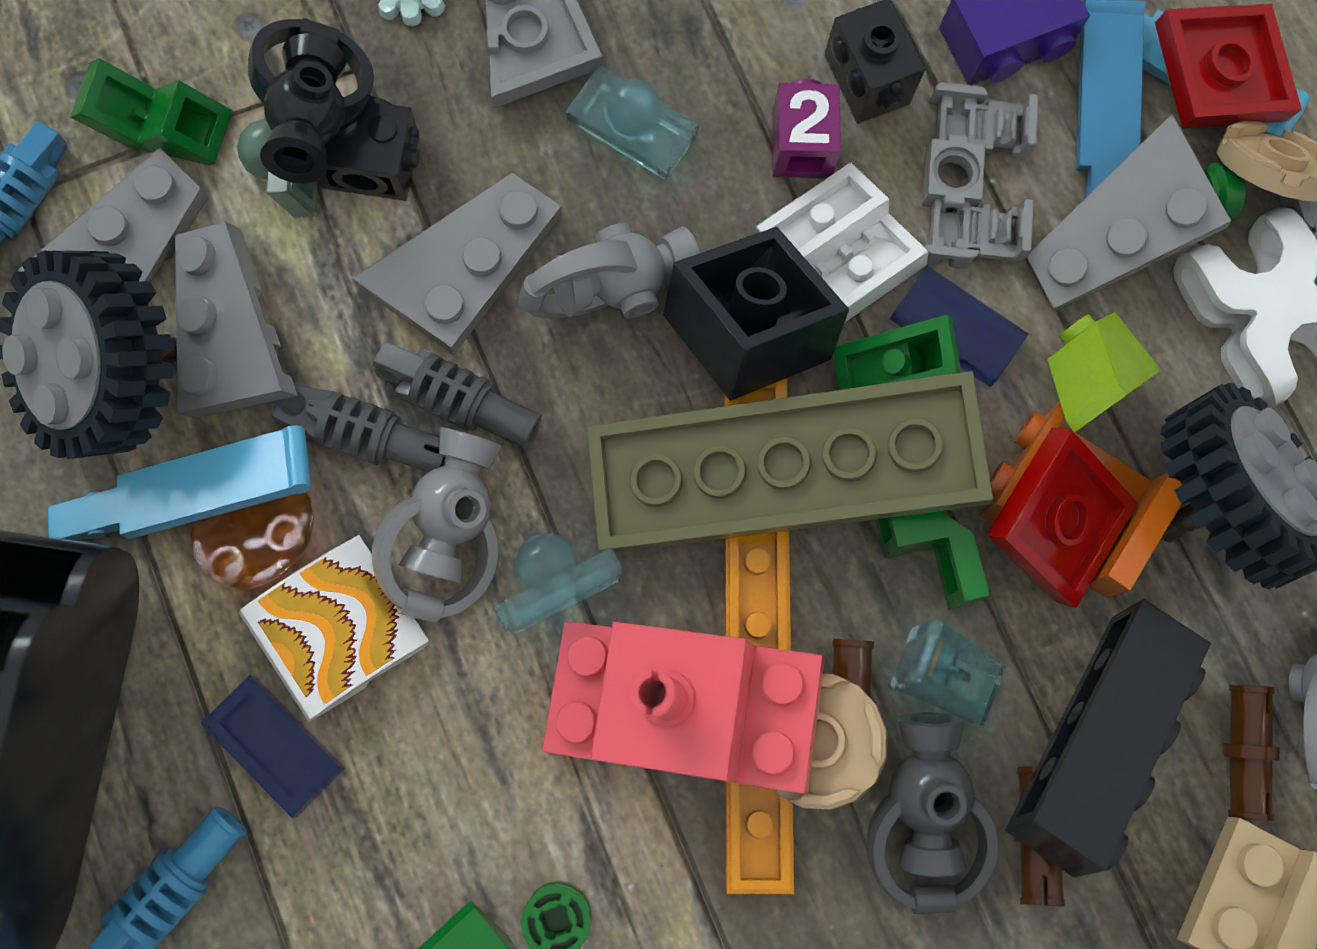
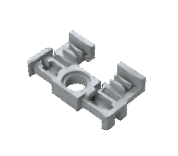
(963, 137)

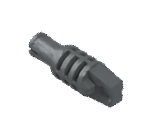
(454, 394)
(357, 428)

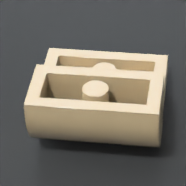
(1254, 894)

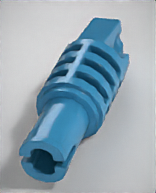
(27, 176)
(169, 886)

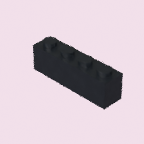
(1110, 741)

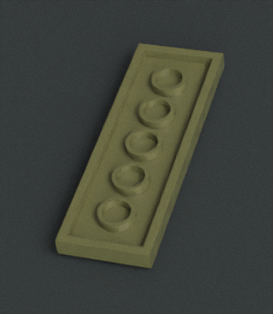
(789, 464)

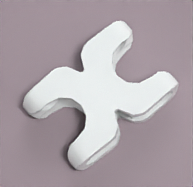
(1261, 307)

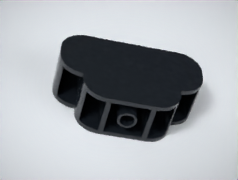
(62, 669)

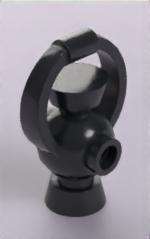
(303, 99)

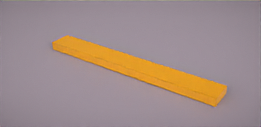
(758, 609)

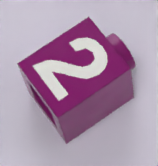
(806, 129)

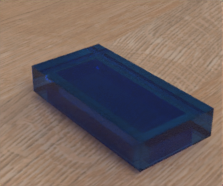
(982, 335)
(272, 746)

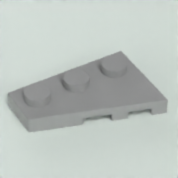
(463, 262)

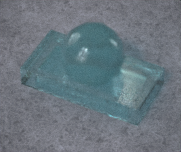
(633, 121)
(553, 580)

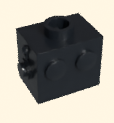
(873, 60)
(374, 152)

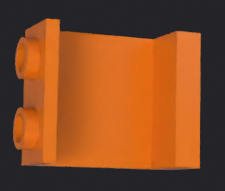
(1142, 531)

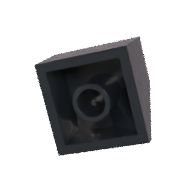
(754, 312)

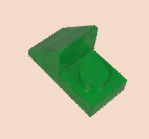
(899, 355)

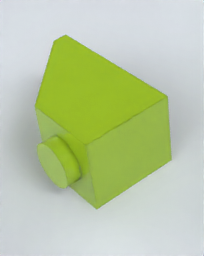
(1098, 367)

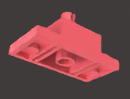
(685, 704)

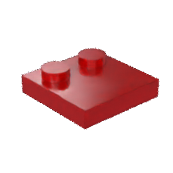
(1227, 65)
(1063, 517)

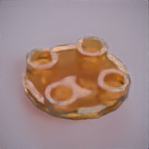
(254, 542)

